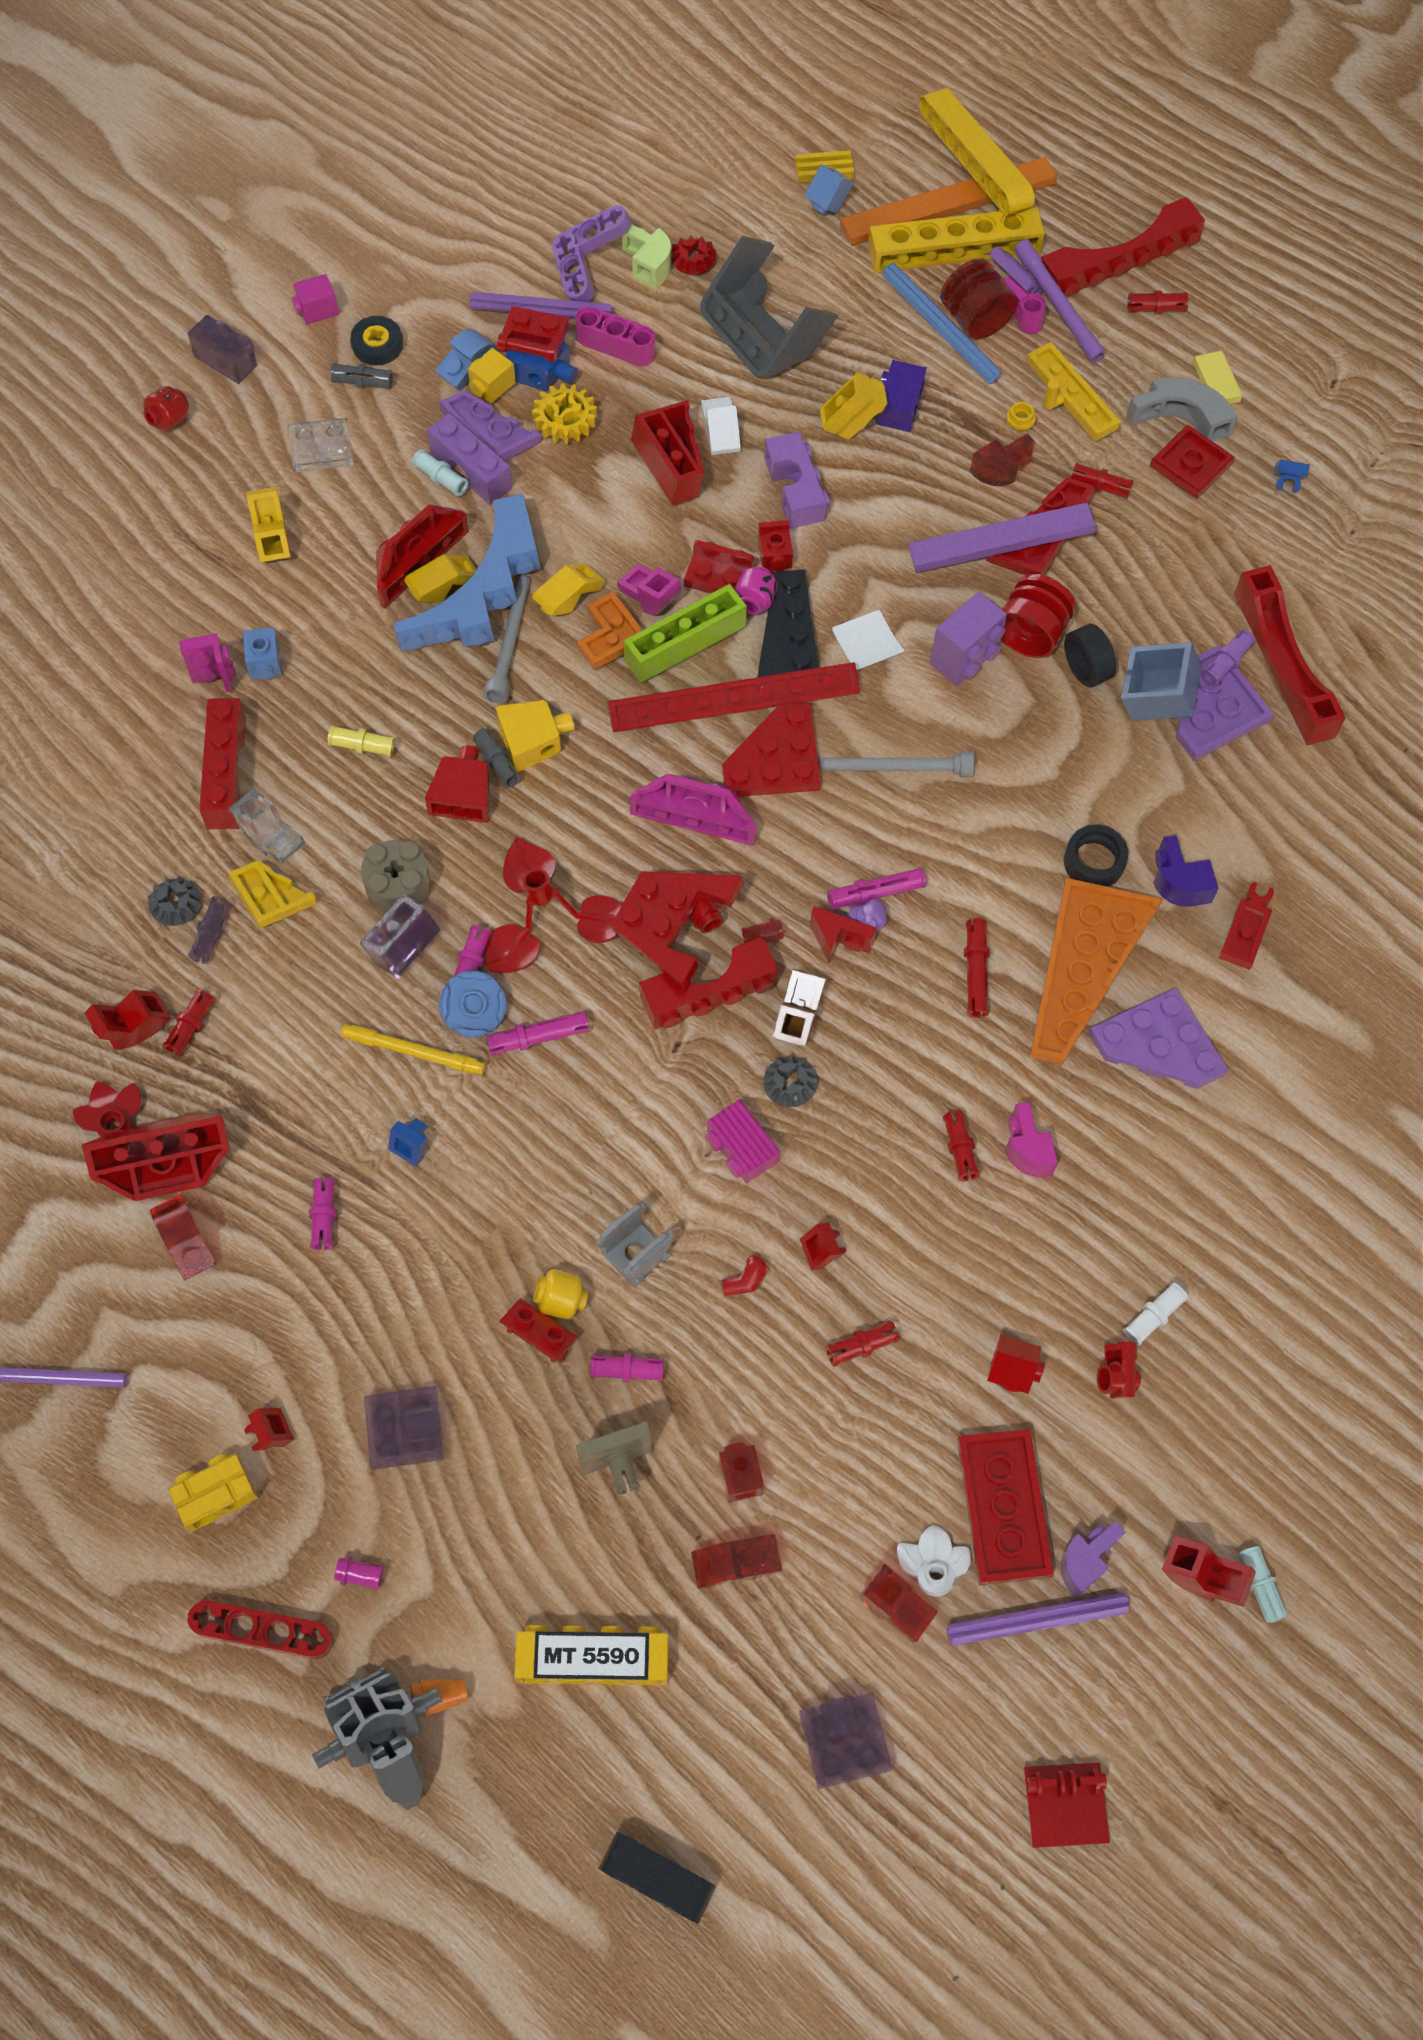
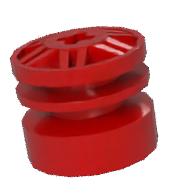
(1037, 615)

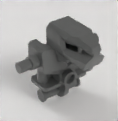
(375, 1727)

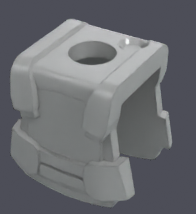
(629, 1231)

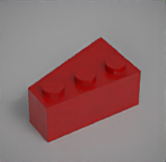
(670, 451)

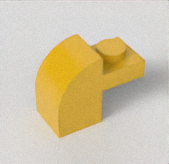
(268, 524)

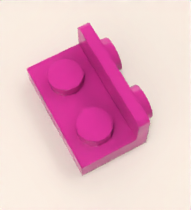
(208, 660)

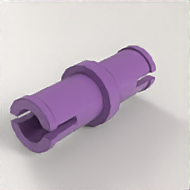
(1228, 657)

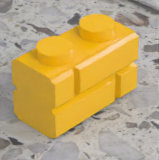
(853, 406)
(212, 1492)

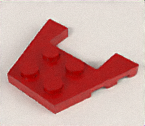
(659, 909)

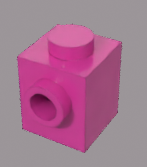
(315, 299)

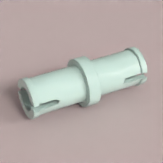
(440, 472)

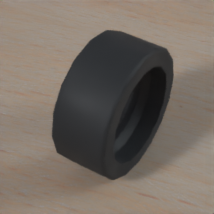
(1090, 655)
(1099, 835)

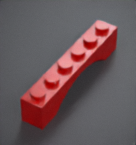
(1174, 228)
(1308, 700)

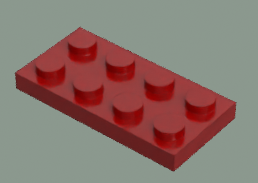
(1004, 1507)

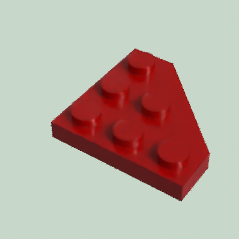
(776, 755)

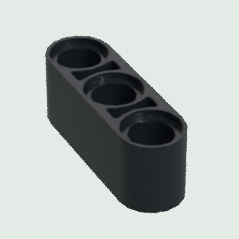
(657, 1877)

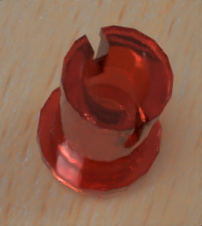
(769, 931)

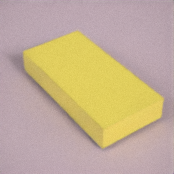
(1216, 373)

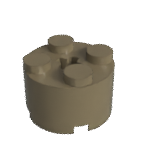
(393, 871)

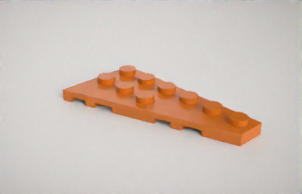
(1089, 947)

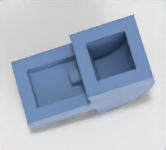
(466, 348)

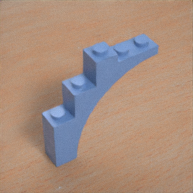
(489, 589)

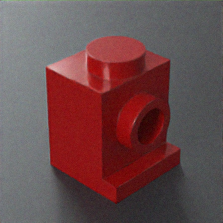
(775, 545)

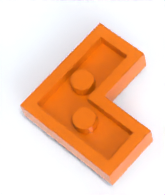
(615, 626)

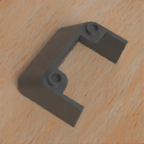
(739, 319)

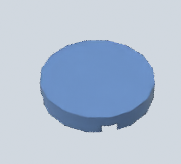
(472, 1004)

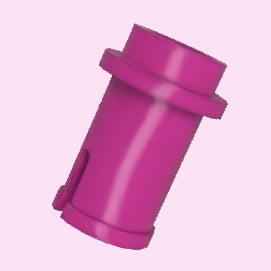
(358, 1573)

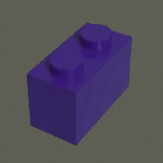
(903, 392)

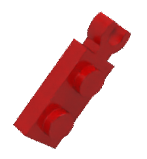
(1247, 929)

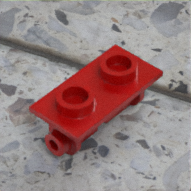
(539, 1330)

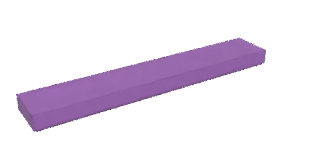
(1001, 537)

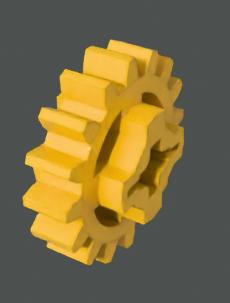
(564, 413)

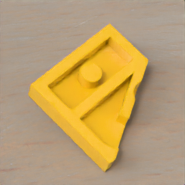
(267, 894)

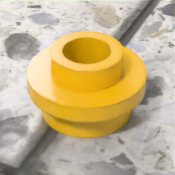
(1021, 416)

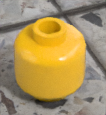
(560, 1294)

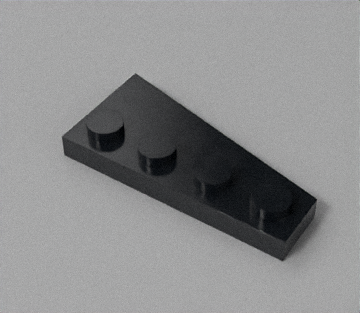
(788, 628)

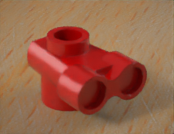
(1119, 1375)

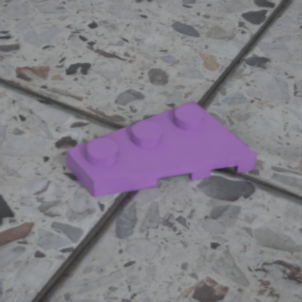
(495, 431)

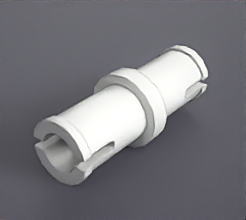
(1155, 1314)

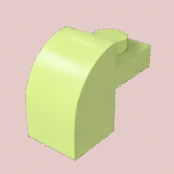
(650, 255)

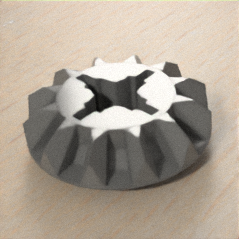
(188, 902)
(795, 1094)

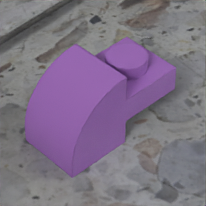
(1082, 1562)

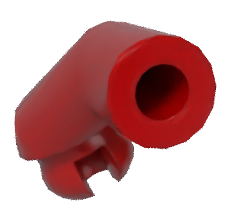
(748, 1280)

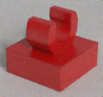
(821, 1246)
(269, 1428)

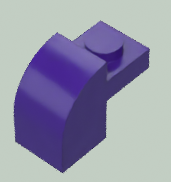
(1180, 882)

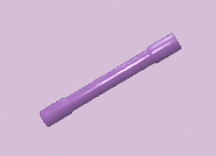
(1084, 337)

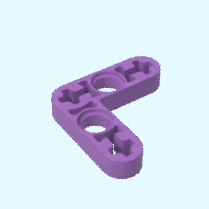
(579, 246)

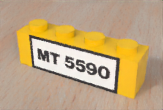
(591, 1656)

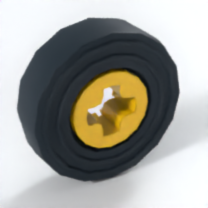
(371, 351)

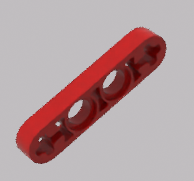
(261, 1626)

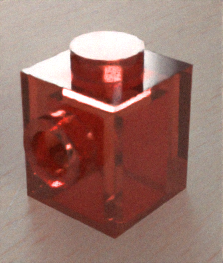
(740, 1472)

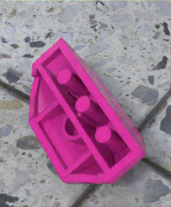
(695, 806)

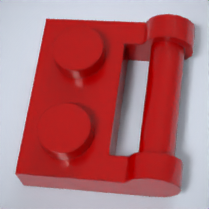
(533, 328)

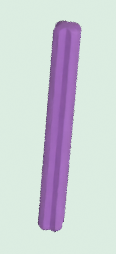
(558, 307)
(1037, 1619)

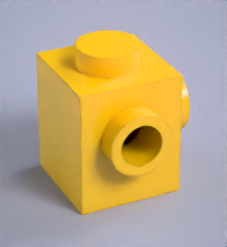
(491, 375)

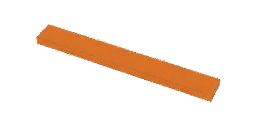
(939, 202)

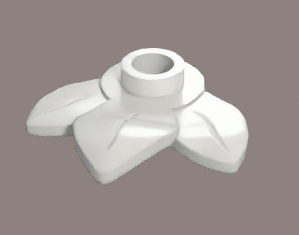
(934, 1556)

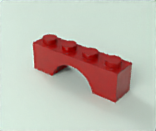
(222, 744)
(750, 971)

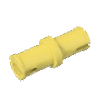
(361, 741)

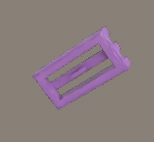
(1016, 270)

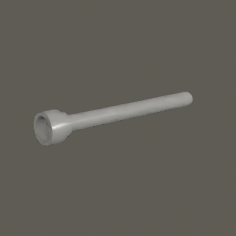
(497, 687)
(959, 764)

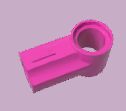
(1029, 310)

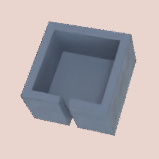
(1161, 681)

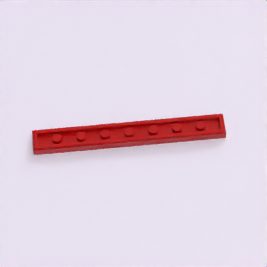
(733, 697)

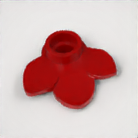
(108, 1107)

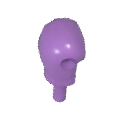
(871, 914)

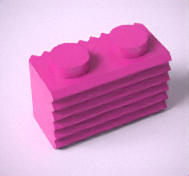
(742, 1142)

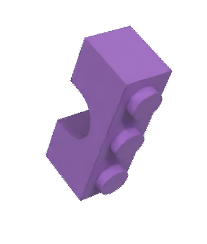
(457, 445)
(790, 459)

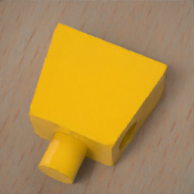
(531, 732)

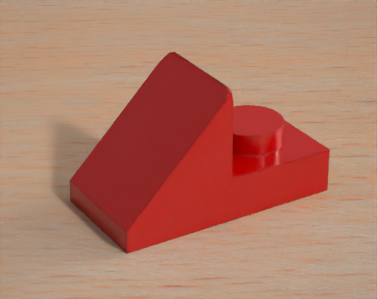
(835, 929)

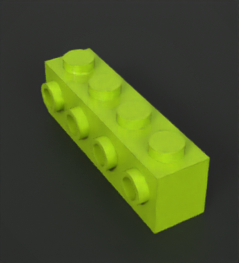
(685, 633)

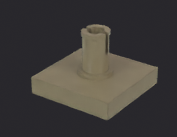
(615, 1452)

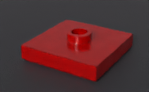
(1192, 461)

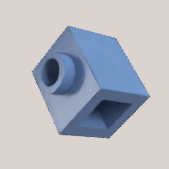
(828, 190)
(262, 653)

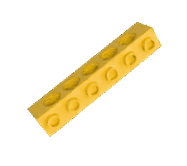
(952, 239)

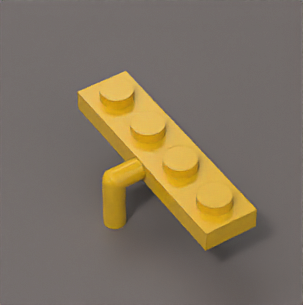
(1070, 389)

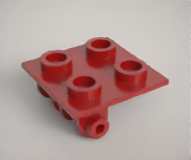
(1067, 1805)

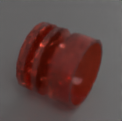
(978, 299)

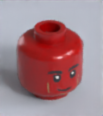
(165, 408)

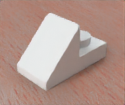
(721, 425)

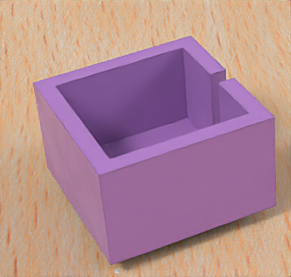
(968, 639)

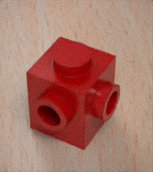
(1015, 1365)

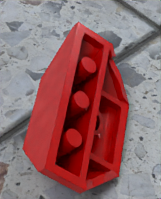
(415, 545)
(158, 1156)

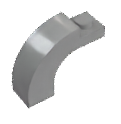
(1186, 400)

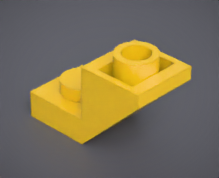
(436, 578)
(564, 588)

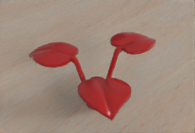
(530, 871)

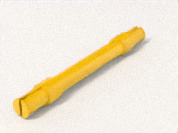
(453, 1060)

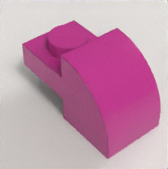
(652, 589)
(1026, 1149)

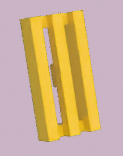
(812, 161)

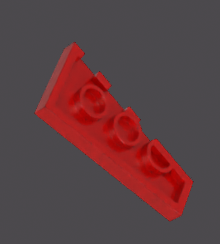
(1040, 557)

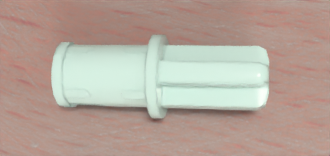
(1263, 1585)

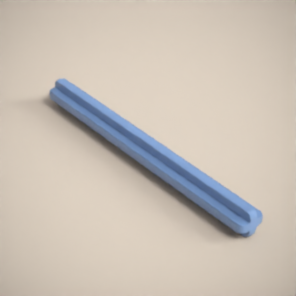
(941, 323)

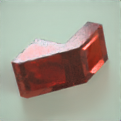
(736, 1561)

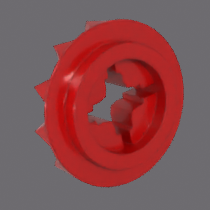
(698, 262)

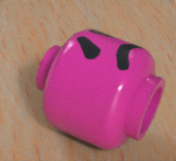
(756, 589)

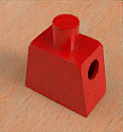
(460, 787)

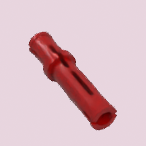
(977, 955)

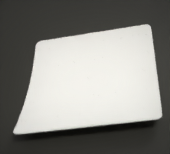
(867, 639)

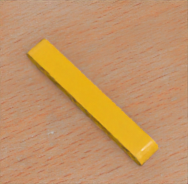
(976, 151)

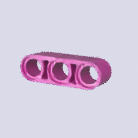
(615, 336)

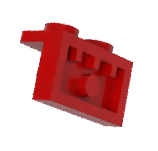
(715, 566)

